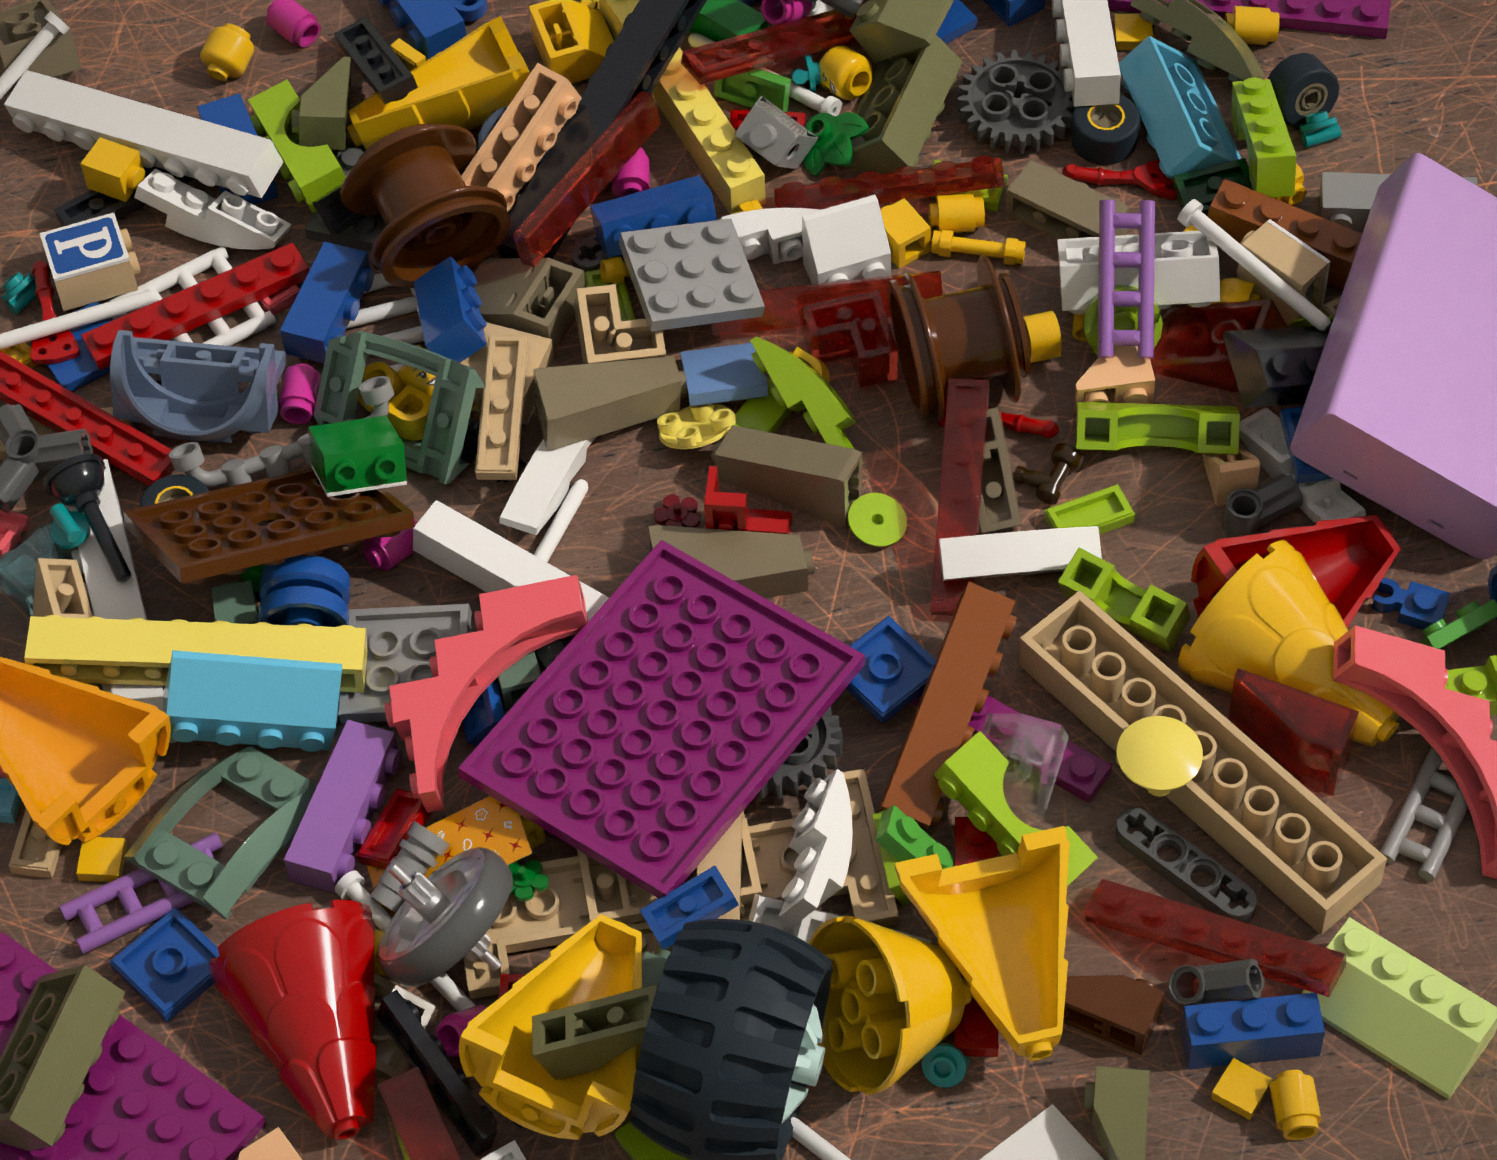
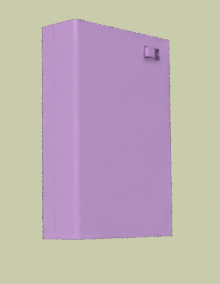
(1412, 361)

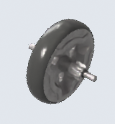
(445, 917)

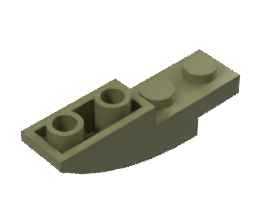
(1213, 38)

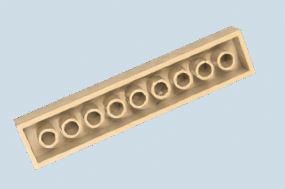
(1239, 792)

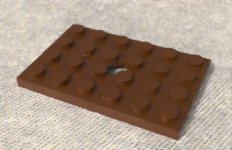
(220, 534)

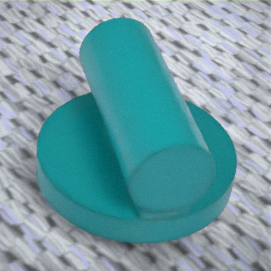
(810, 74)
(1319, 129)
(18, 291)
(68, 527)
(945, 1065)

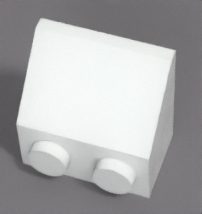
(846, 242)

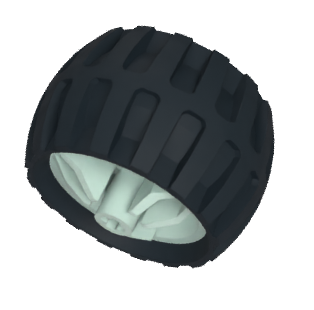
(731, 1041)

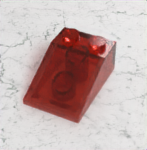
(1194, 344)
(1295, 728)

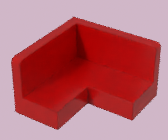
(730, 511)

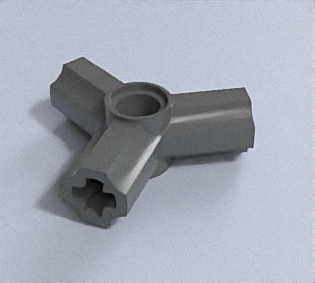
(31, 454)

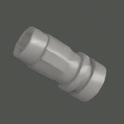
(415, 856)

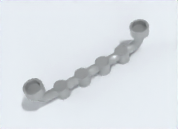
(275, 458)

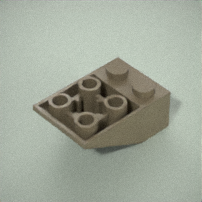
(529, 297)

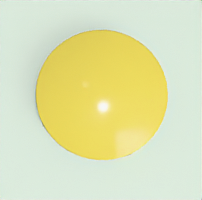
(695, 426)
(1159, 754)

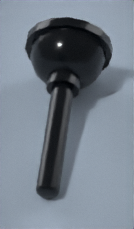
(78, 484)

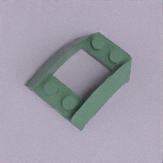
(448, 409)
(198, 874)

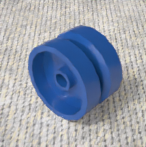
(305, 592)

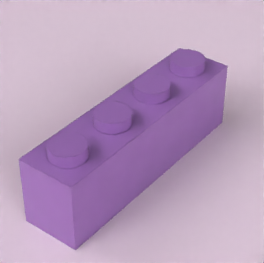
(342, 806)

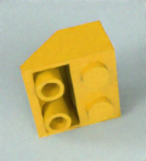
(570, 37)

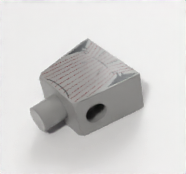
(775, 134)

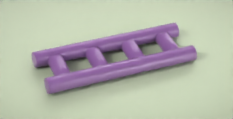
(1108, 261)
(136, 914)

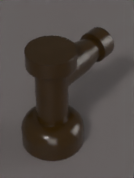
(1065, 461)

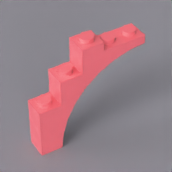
(508, 629)
(1456, 725)

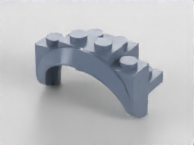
(202, 387)

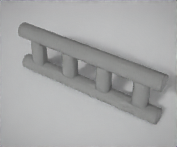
(1412, 810)

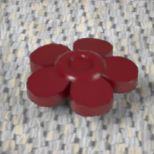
(677, 514)

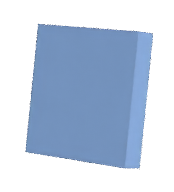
(722, 374)

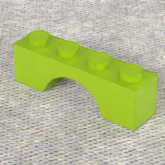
(1270, 150)
(311, 168)
(1167, 425)
(976, 781)

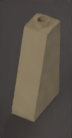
(604, 397)
(792, 471)
(757, 560)

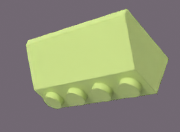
(1406, 1010)

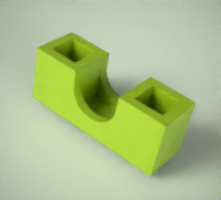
(1142, 611)

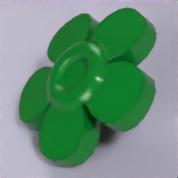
(527, 880)

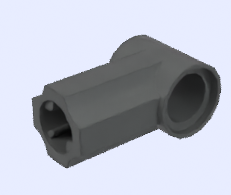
(1253, 508)
(1217, 982)

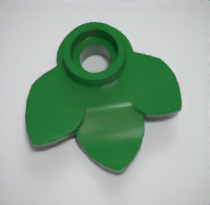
(834, 140)

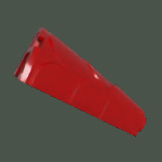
(1343, 554)
(310, 1005)

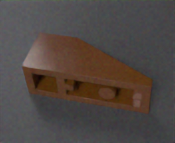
(1114, 1008)

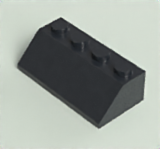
(1274, 363)

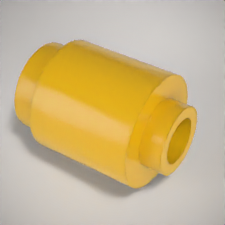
(1254, 24)
(957, 213)
(1295, 1105)

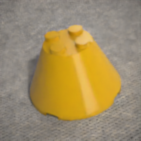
(885, 1002)

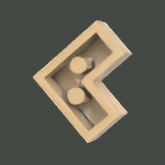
(603, 333)

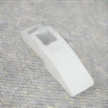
(219, 221)
(771, 232)
(823, 847)

